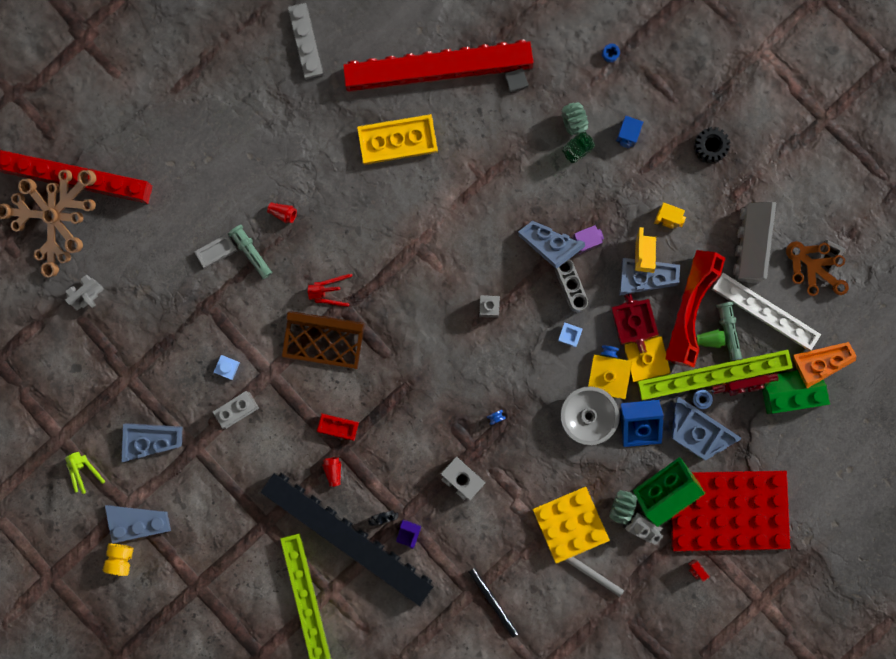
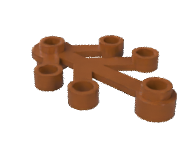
(814, 265)

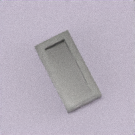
(215, 251)

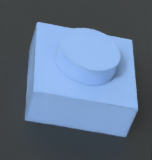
(570, 334)
(226, 367)

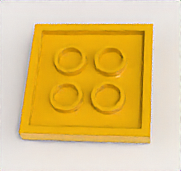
(571, 525)

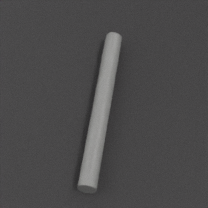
(595, 576)

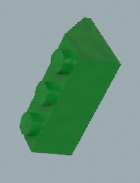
(791, 394)
(668, 492)

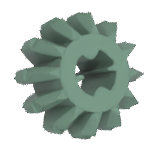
(575, 118)
(623, 507)

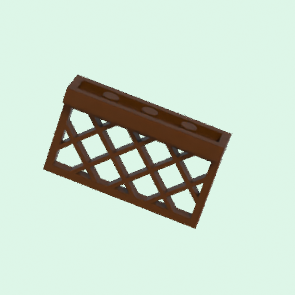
(323, 322)

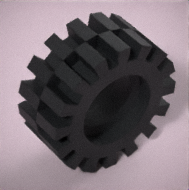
(706, 155)

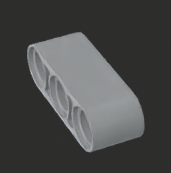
(570, 295)

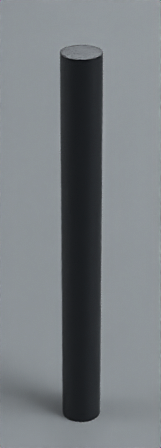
(493, 602)

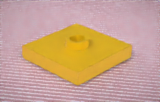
(650, 363)
(610, 375)

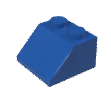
(641, 423)

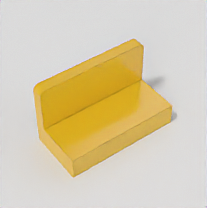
(645, 252)

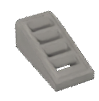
(840, 250)

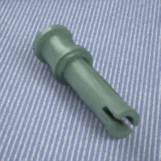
(245, 244)
(728, 322)

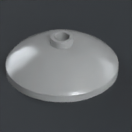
(603, 411)

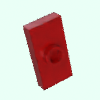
(337, 427)

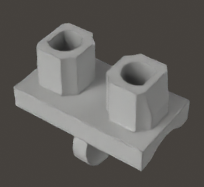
(85, 294)
(645, 529)

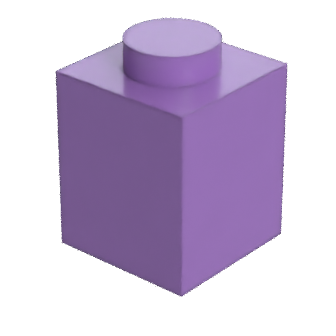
(591, 237)

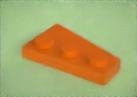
(823, 362)

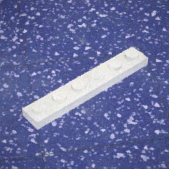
(766, 312)

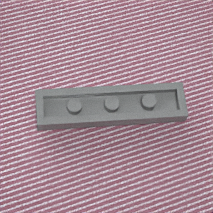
(305, 41)

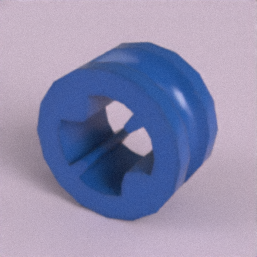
(616, 50)
(609, 351)
(496, 417)

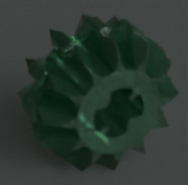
(578, 147)

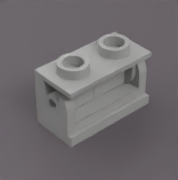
(235, 410)

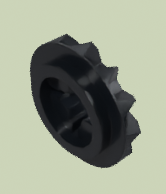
(383, 518)

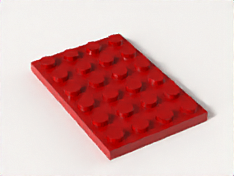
(735, 513)

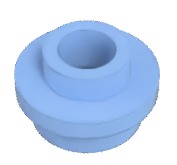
(702, 393)

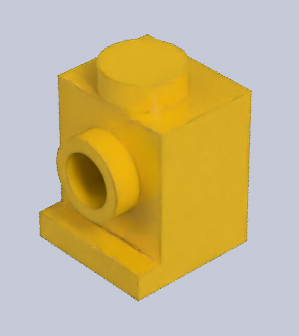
(670, 216)

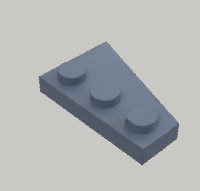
(549, 244)
(636, 281)
(146, 439)
(133, 523)

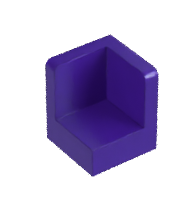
(408, 533)

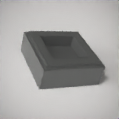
(516, 80)

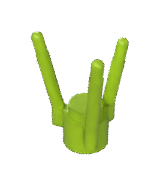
(75, 463)

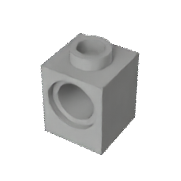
(489, 306)

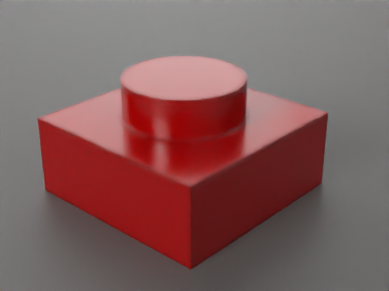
(697, 571)

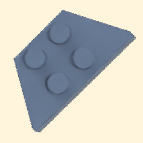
(700, 432)

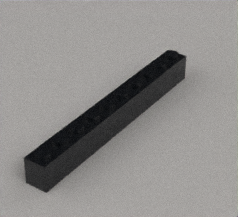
(348, 539)

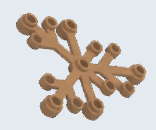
(51, 248)

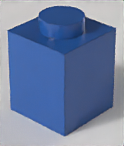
(629, 132)

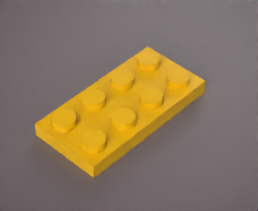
(397, 139)

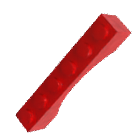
(704, 272)

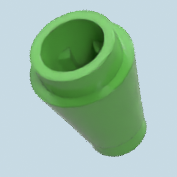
(711, 339)

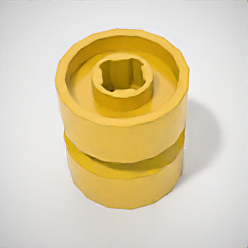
(118, 559)

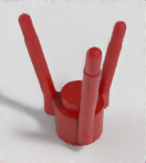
(317, 291)

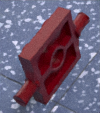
(634, 322)
(739, 387)

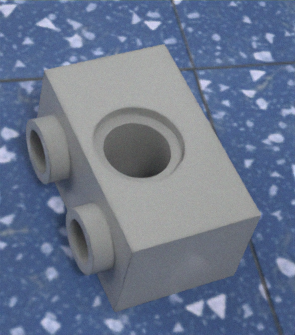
(473, 484)

